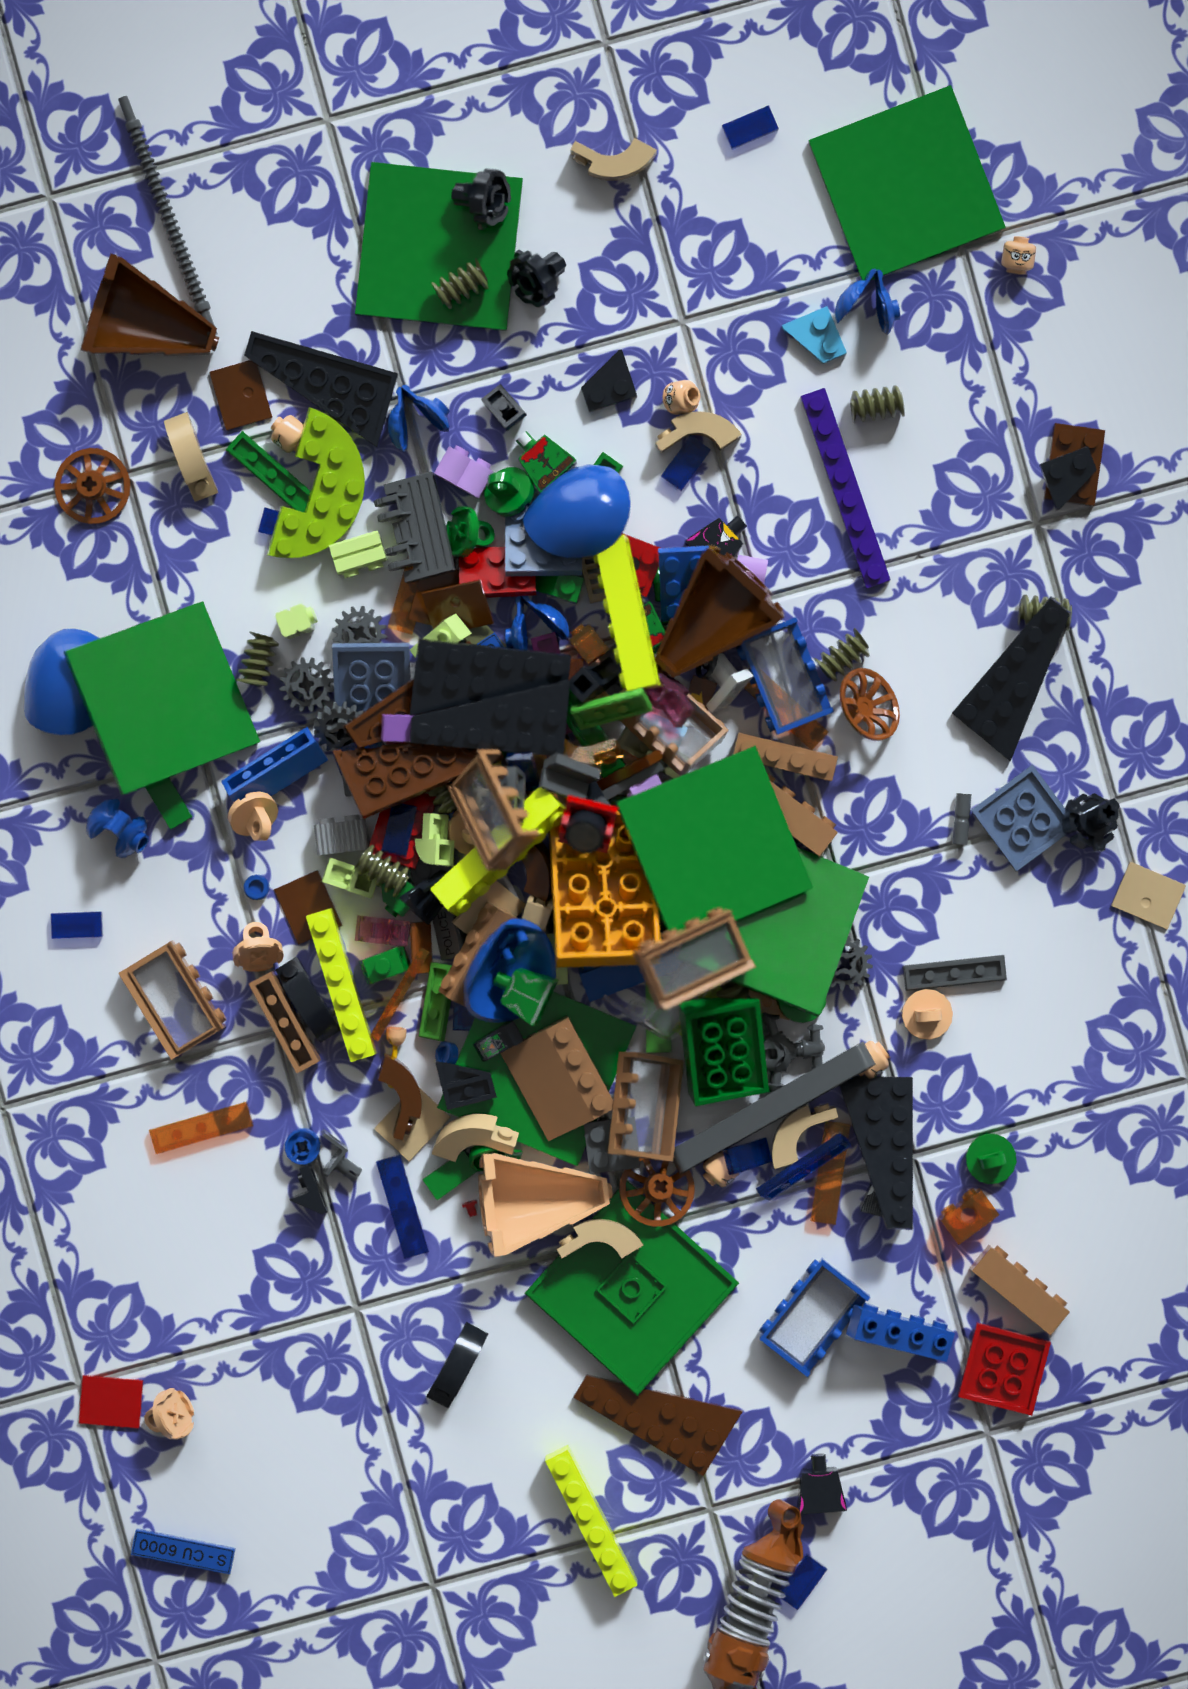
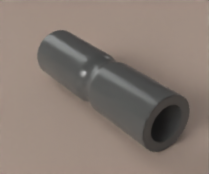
(961, 823)

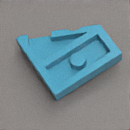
(817, 334)

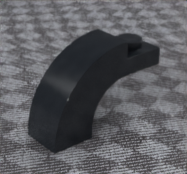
(596, 677)
(307, 1000)
(457, 1365)

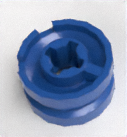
(298, 1136)

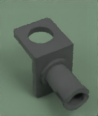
(339, 1160)

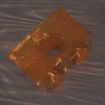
(588, 643)
(983, 1214)

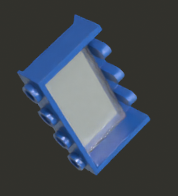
(785, 677)
(812, 1316)

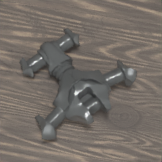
(780, 1050)

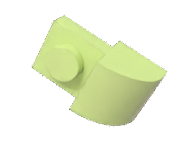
(434, 846)
(343, 876)

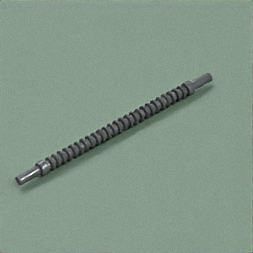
(133, 126)

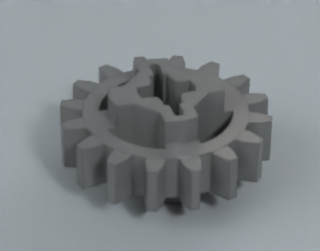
(365, 622)
(291, 687)
(330, 725)
(852, 972)

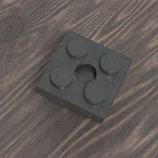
(597, 1143)

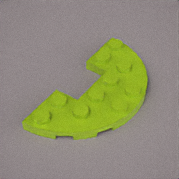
(334, 493)

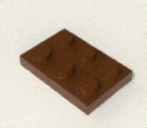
(1072, 438)

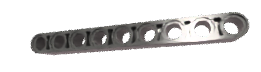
(772, 1107)

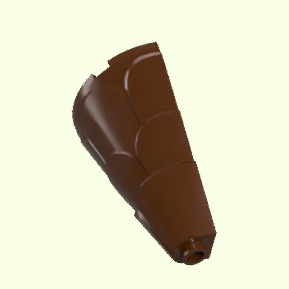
(143, 317)
(716, 613)

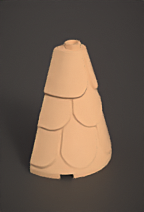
(533, 1200)

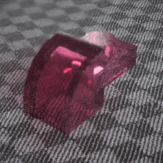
(671, 699)
(382, 930)

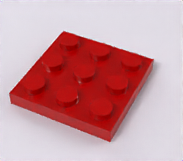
(1004, 1368)

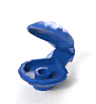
(887, 309)
(434, 411)
(517, 637)
(130, 833)

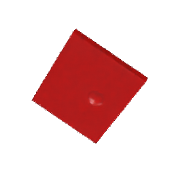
(111, 1401)

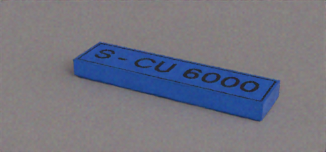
(183, 1551)

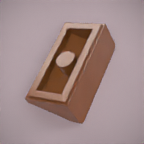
(421, 938)

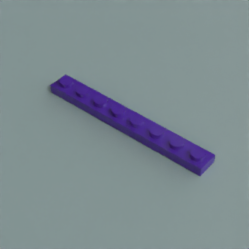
(845, 488)

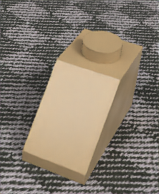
(538, 911)

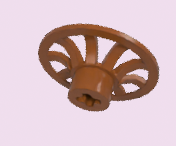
(92, 485)
(863, 708)
(658, 1189)

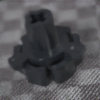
(484, 197)
(535, 276)
(1092, 819)

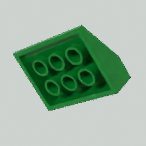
(723, 1049)

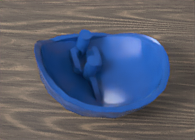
(580, 512)
(50, 692)
(510, 947)

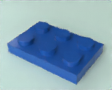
(675, 573)

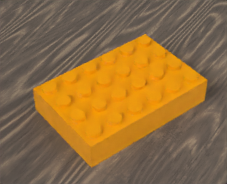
(600, 903)

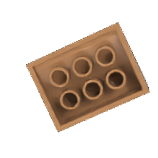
(558, 1079)

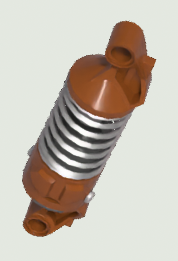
(740, 1642)

